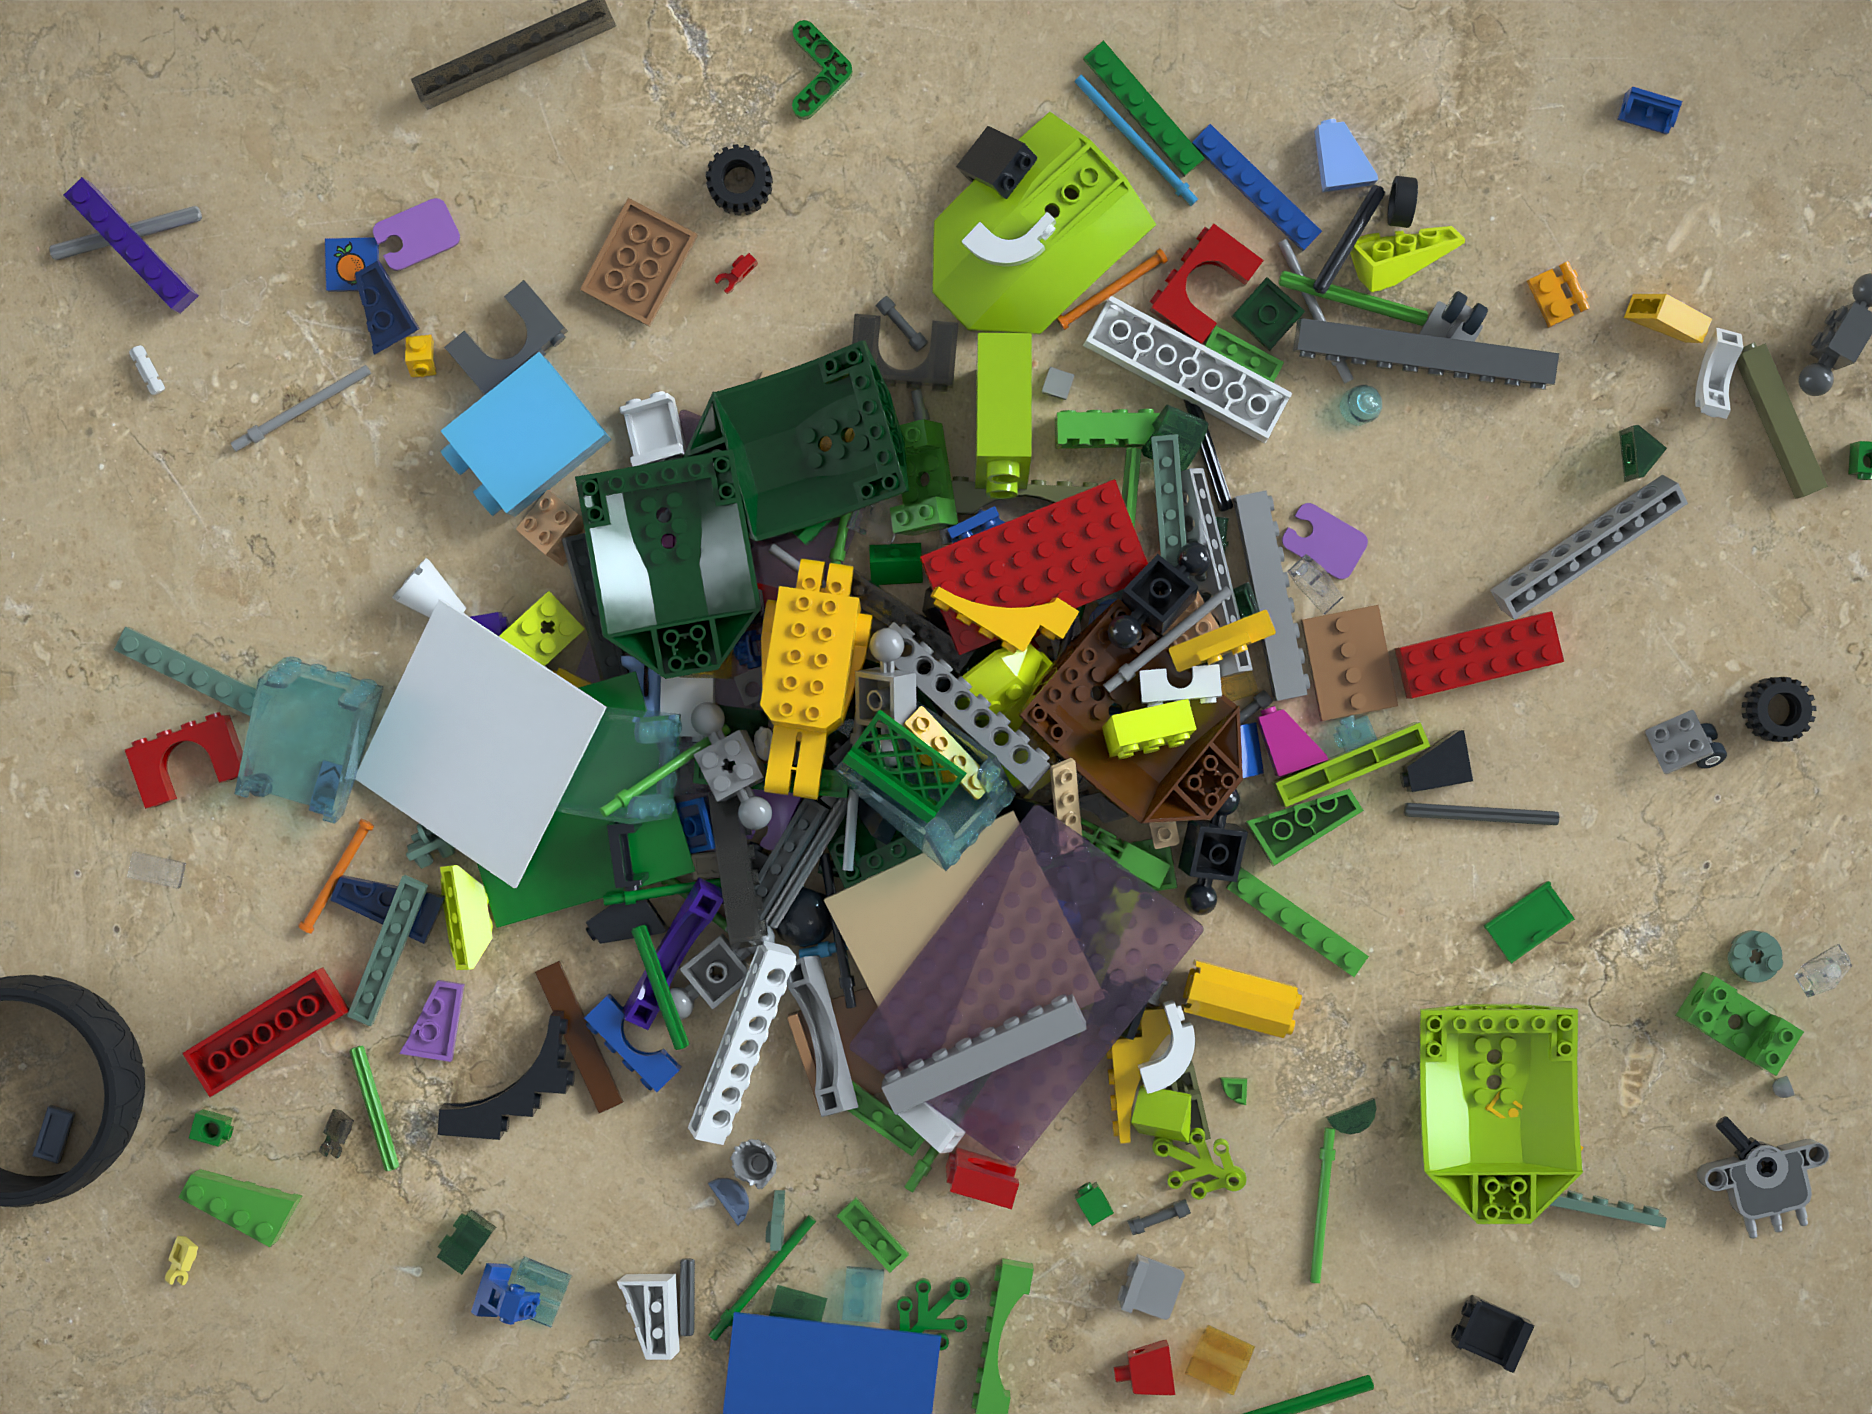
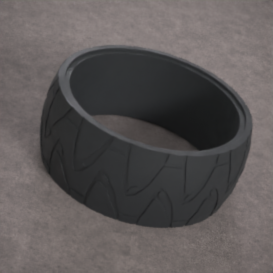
(121, 1075)

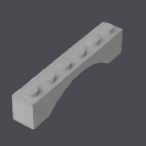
(833, 1080)

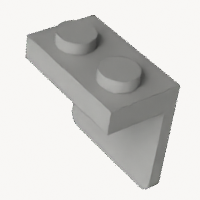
(1151, 1287)

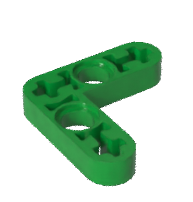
(827, 74)

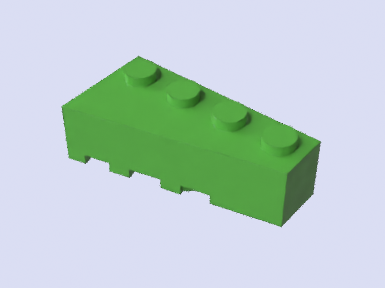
(1103, 430)
(1298, 826)
(242, 1205)

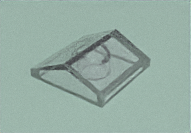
(875, 520)

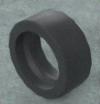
(1402, 201)

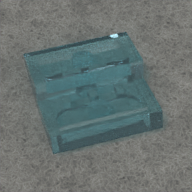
(547, 1281)

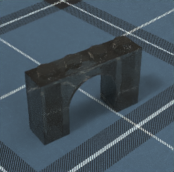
(934, 371)

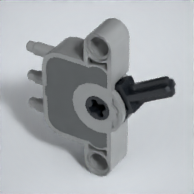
(1766, 1191)

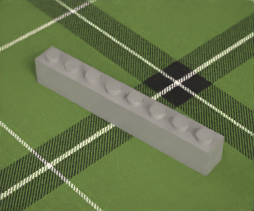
(1269, 587)
(983, 1053)

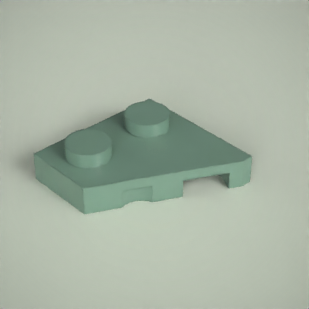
(775, 1227)

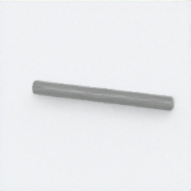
(142, 228)

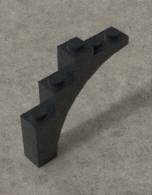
(487, 1116)

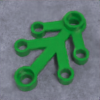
(928, 1319)

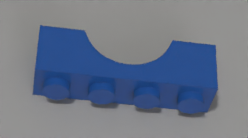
(654, 1067)

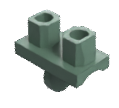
(424, 843)

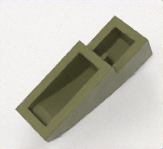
(1188, 1084)

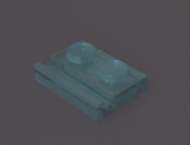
(863, 1294)

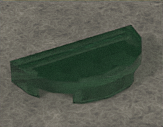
(1355, 1118)

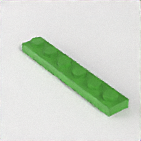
(1298, 922)

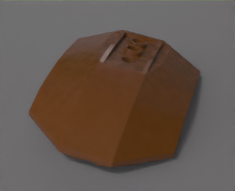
(1153, 786)

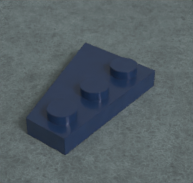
(384, 308)

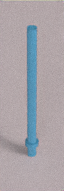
(1180, 187)

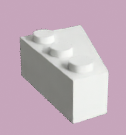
(654, 1312)

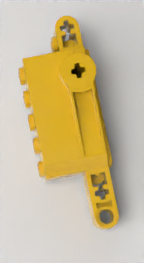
(809, 663)

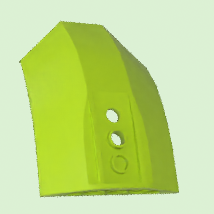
(1085, 244)
(1488, 1163)

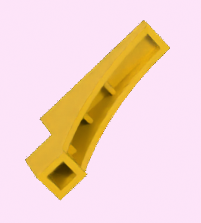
(1010, 625)
(1125, 1058)

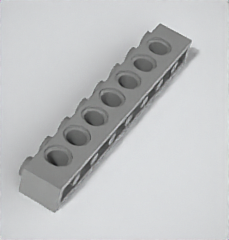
(1206, 532)
(1589, 546)
(1028, 772)

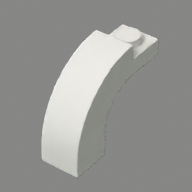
(1009, 252)
(1716, 372)
(1173, 1063)

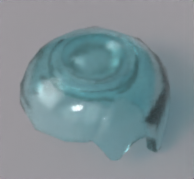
(1361, 405)

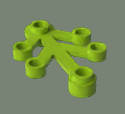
(1202, 1165)

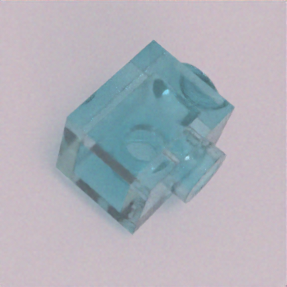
(1354, 732)

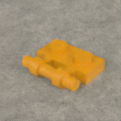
(1551, 298)

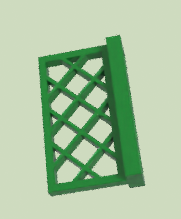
(894, 780)

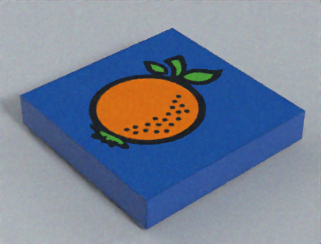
(345, 258)

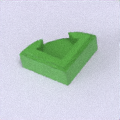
(1235, 1088)

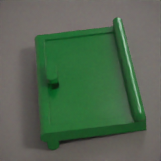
(1535, 915)

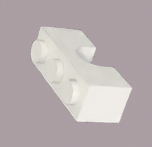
(1204, 686)

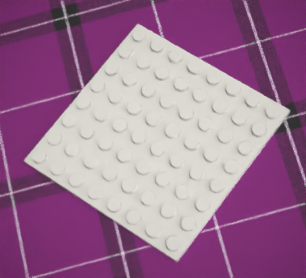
(479, 743)

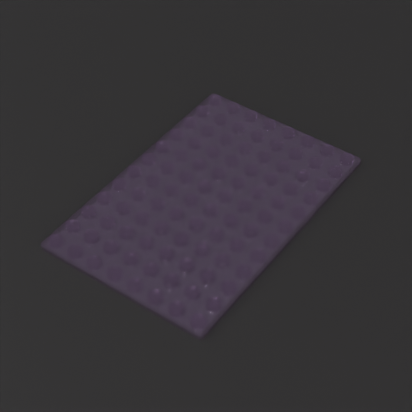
(1032, 927)

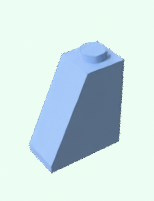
(1341, 158)

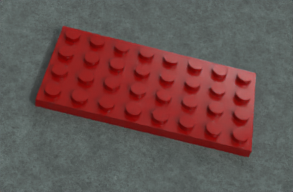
(1061, 551)

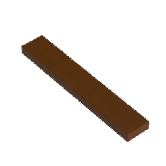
(580, 1038)

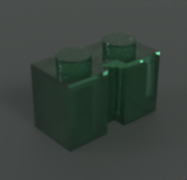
(466, 1242)

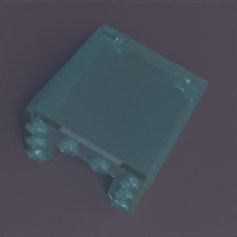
(307, 735)
(619, 755)
(959, 818)

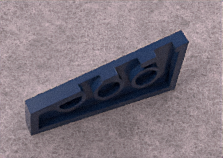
(375, 898)

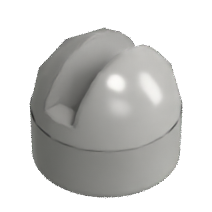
(1783, 1087)

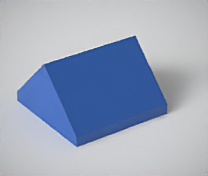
(697, 824)

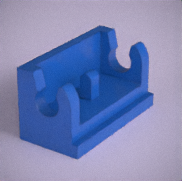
(1649, 110)

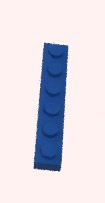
(1256, 187)

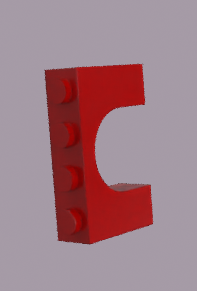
(1215, 249)
(150, 758)
(982, 1178)

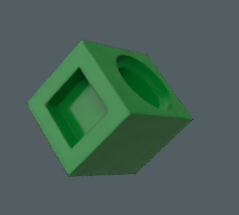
(1856, 455)
(200, 1130)
(1093, 1203)

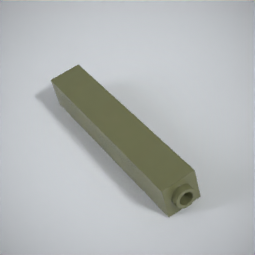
(1780, 420)

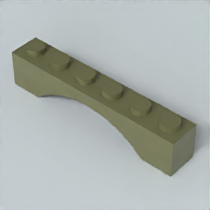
(970, 500)

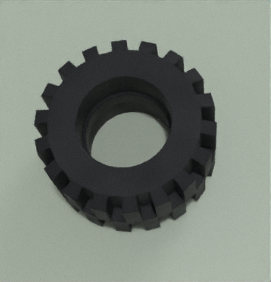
(732, 159)
(1799, 709)

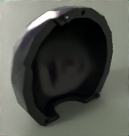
(806, 919)

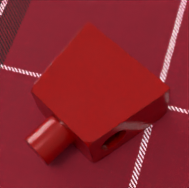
(1148, 1370)

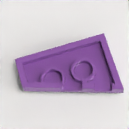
(438, 1023)

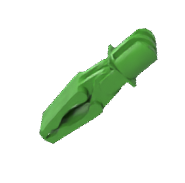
(1129, 856)

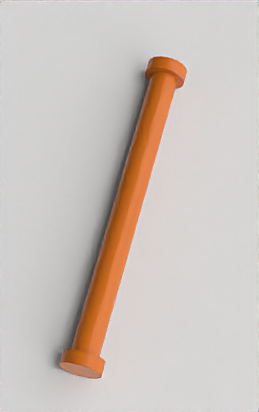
(1111, 289)
(339, 870)

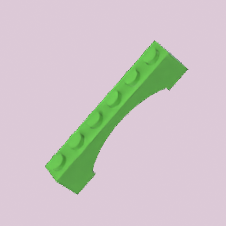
(1013, 1282)

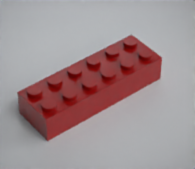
(1479, 655)
(266, 1032)

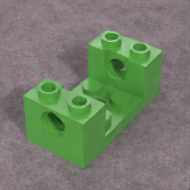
(932, 505)
(1758, 1038)

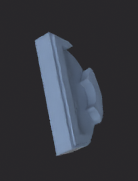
(732, 1196)

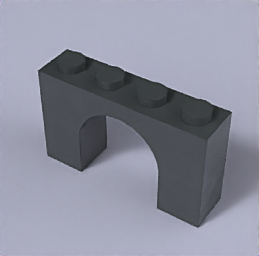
(542, 332)

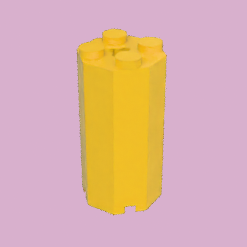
(1241, 999)

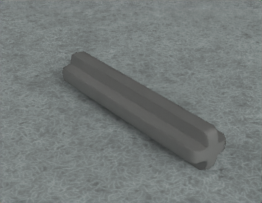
(687, 1296)

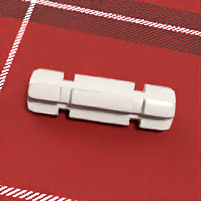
(147, 370)

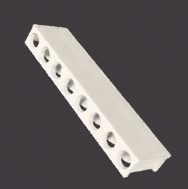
(1181, 363)

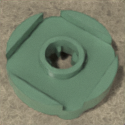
(1770, 958)

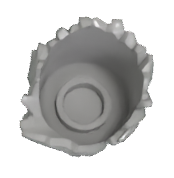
(754, 1162)

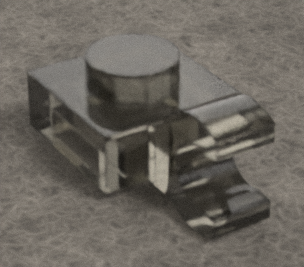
(337, 1131)

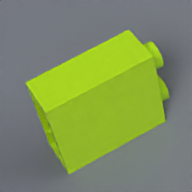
(1003, 413)

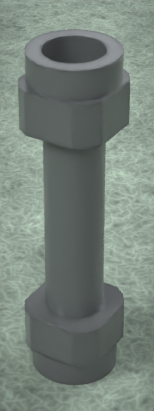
(887, 307)
(1261, 701)
(1179, 1209)

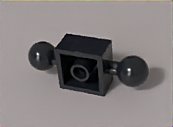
(1145, 597)
(1211, 852)

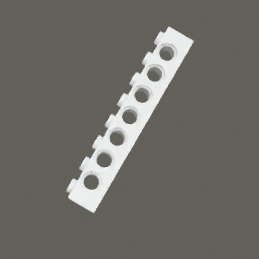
(766, 958)

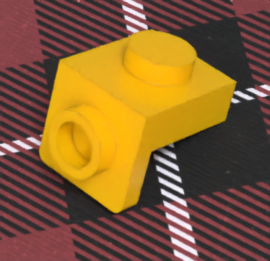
(420, 356)

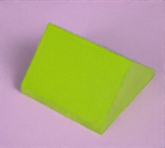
(1163, 1114)

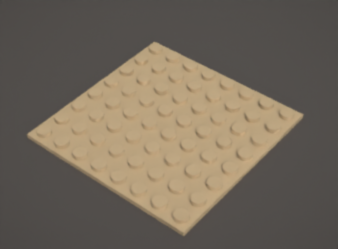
(901, 908)

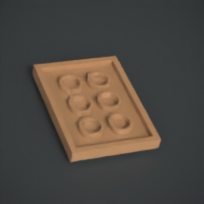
(639, 262)
(1349, 662)

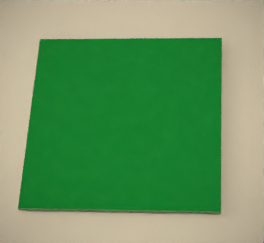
(575, 853)

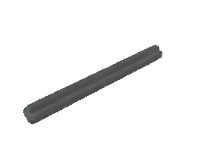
(1481, 814)
(807, 863)

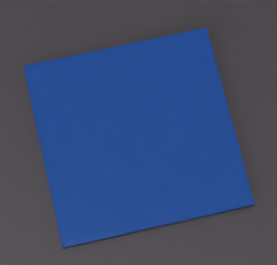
(828, 1368)

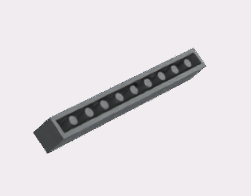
(1425, 352)

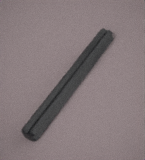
(1348, 239)
(1211, 462)

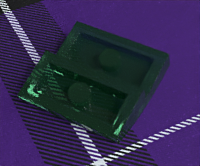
(1190, 433)
(797, 1304)

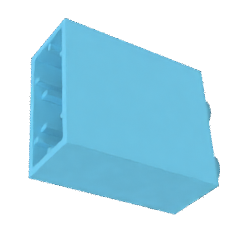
(522, 437)

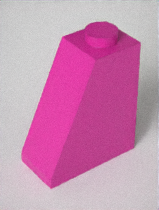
(1287, 742)

